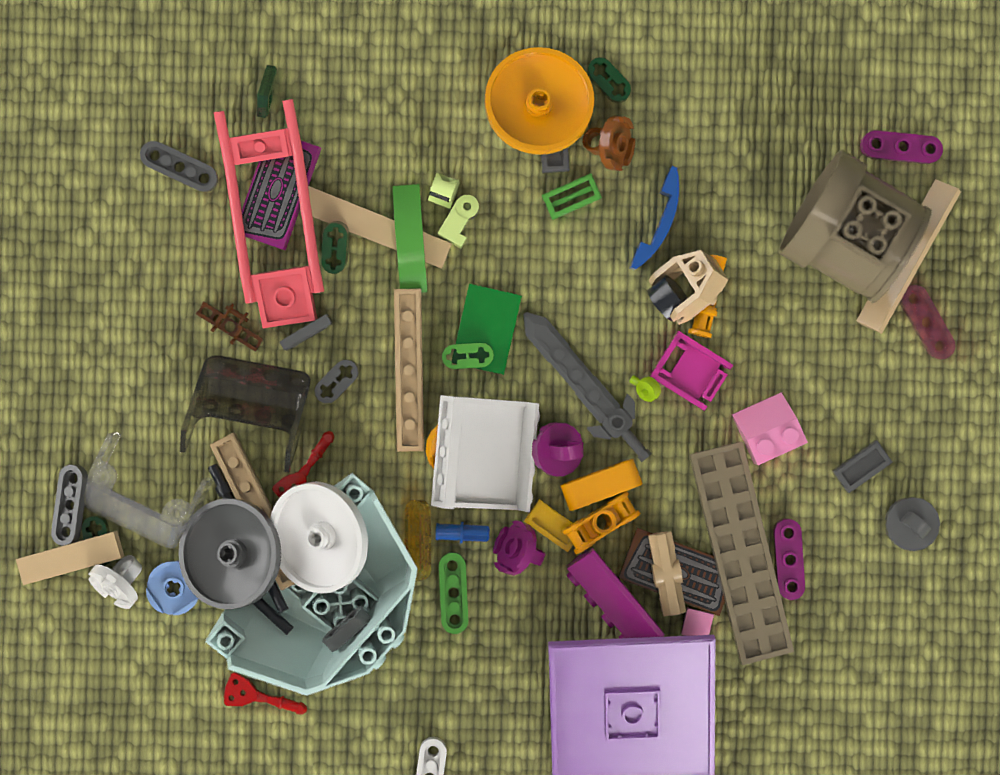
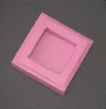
(696, 622)

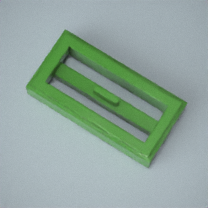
(550, 206)

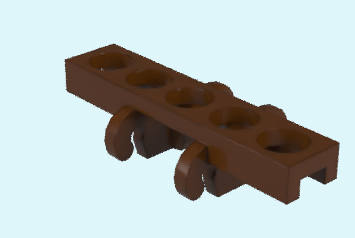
(238, 326)

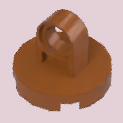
(615, 142)

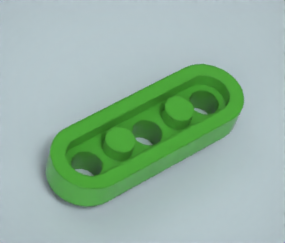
(453, 605)

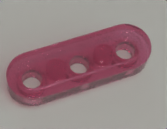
(936, 330)

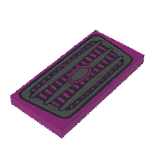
(274, 199)

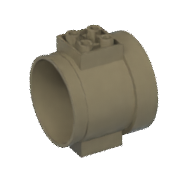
(855, 228)

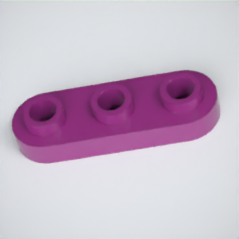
(890, 149)
(782, 548)

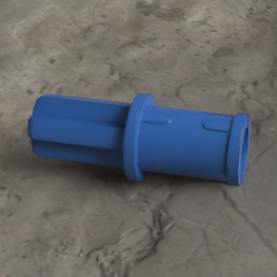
(462, 532)

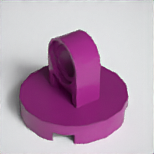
(557, 449)
(517, 549)

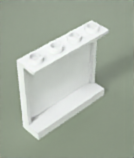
(484, 454)

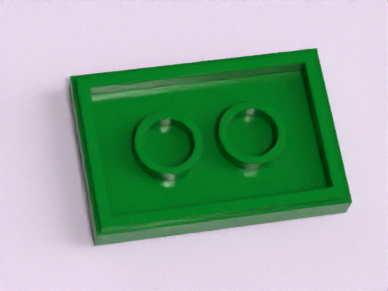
(489, 319)

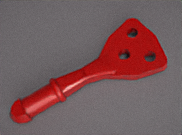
(301, 476)
(254, 695)

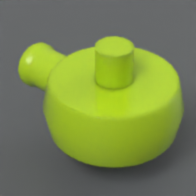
(646, 388)

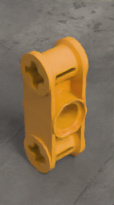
(585, 531)

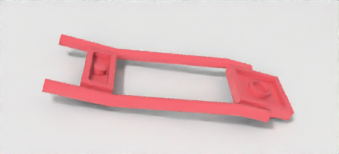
(282, 294)

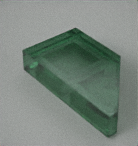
(266, 91)

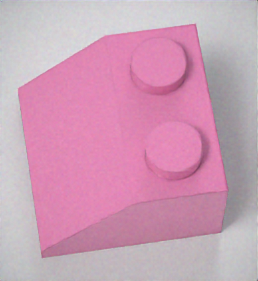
(769, 429)

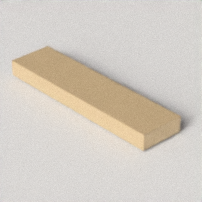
(70, 558)

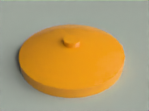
(539, 100)

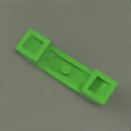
(409, 237)

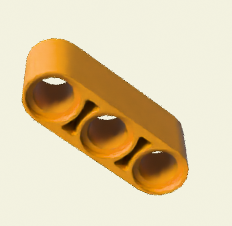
(601, 484)

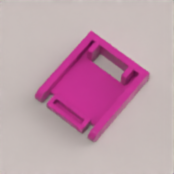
(694, 373)

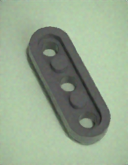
(167, 165)
(64, 516)

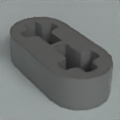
(332, 377)
(346, 628)

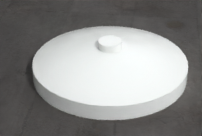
(320, 537)

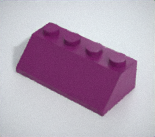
(612, 596)

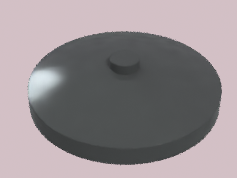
(230, 553)

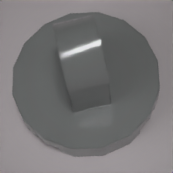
(912, 523)

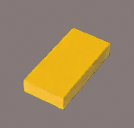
(550, 524)

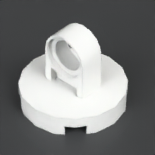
(117, 581)

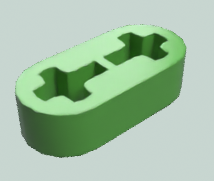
(467, 348)

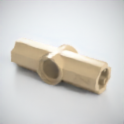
(667, 573)

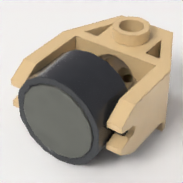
(703, 275)

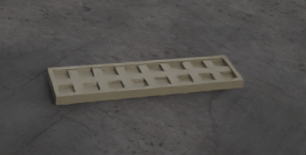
(741, 553)

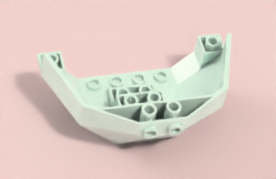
(301, 658)

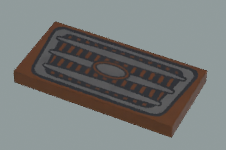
(699, 572)

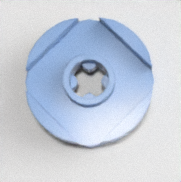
(161, 598)

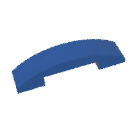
(670, 189)

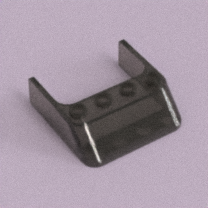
(249, 395)

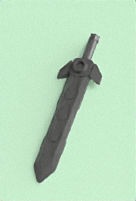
(585, 385)

